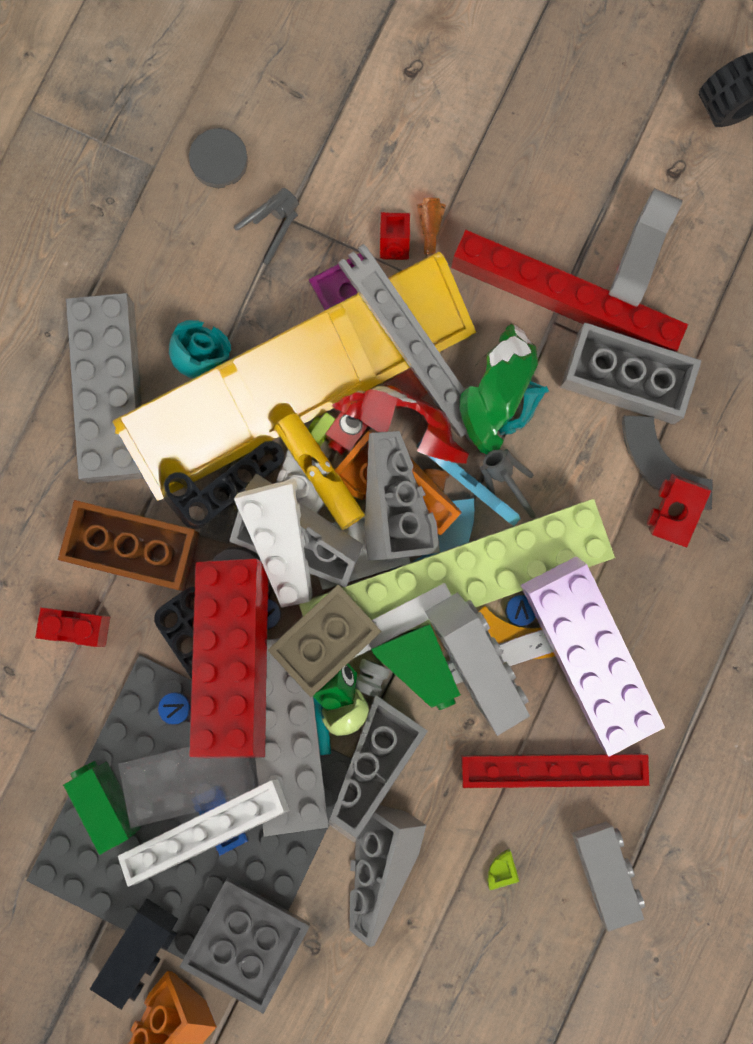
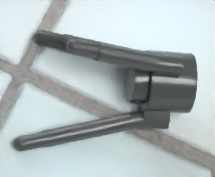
(280, 206)
(499, 466)

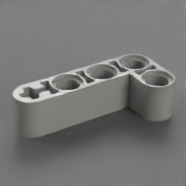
(644, 247)

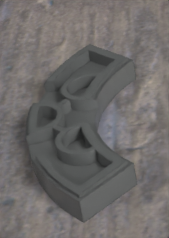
(650, 457)

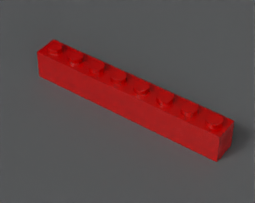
(563, 292)

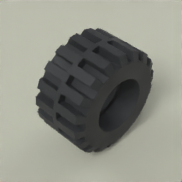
(730, 92)

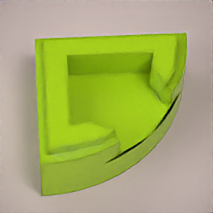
(502, 871)

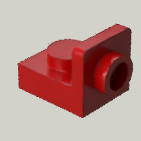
(394, 236)

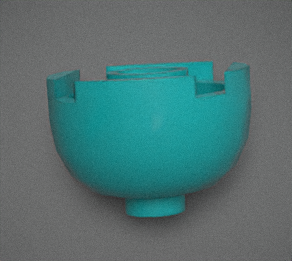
(197, 348)

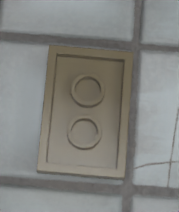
(324, 640)

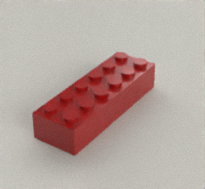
(229, 660)

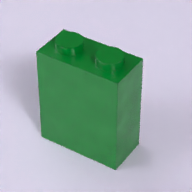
(100, 805)

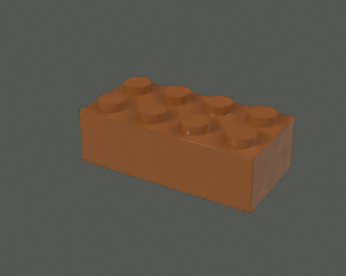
(129, 545)

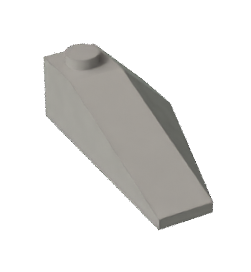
(395, 507)
(381, 867)

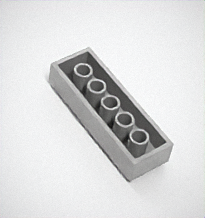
(103, 383)
(291, 753)

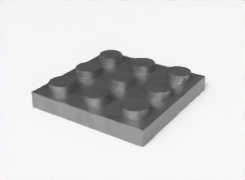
(245, 945)

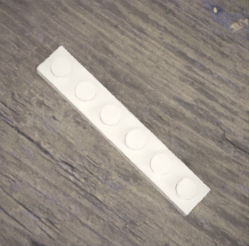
(203, 832)

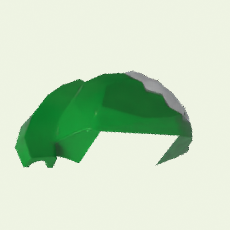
(501, 389)

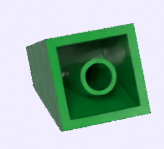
(421, 666)

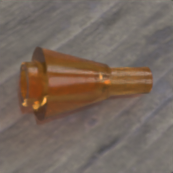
(430, 216)

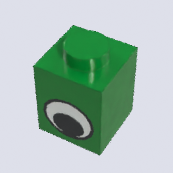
(338, 690)

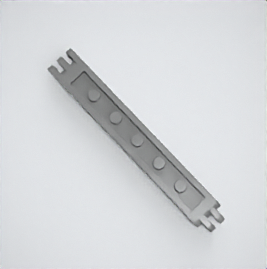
(406, 335)

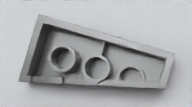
(379, 758)

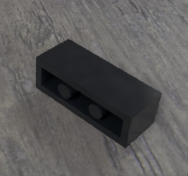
(135, 955)

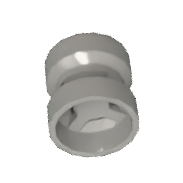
(369, 685)

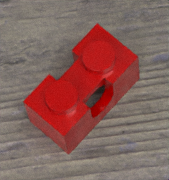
(680, 527)
(86, 630)

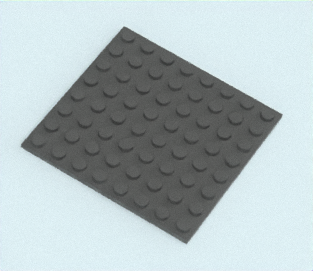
(96, 883)

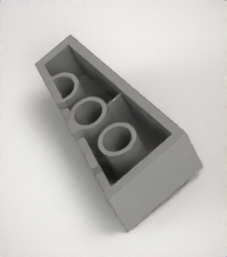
(327, 548)

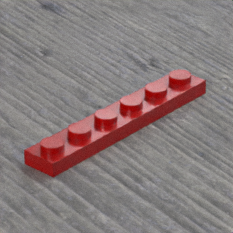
(555, 770)

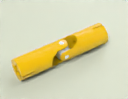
(322, 475)

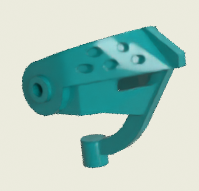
(532, 397)

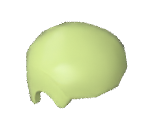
(347, 718)

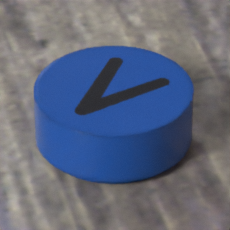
(519, 611)
(174, 708)

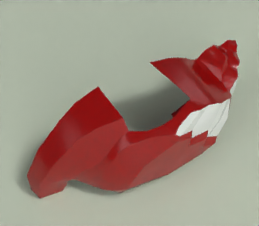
(377, 408)

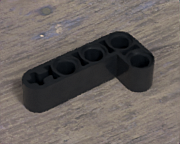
(228, 480)
(182, 629)

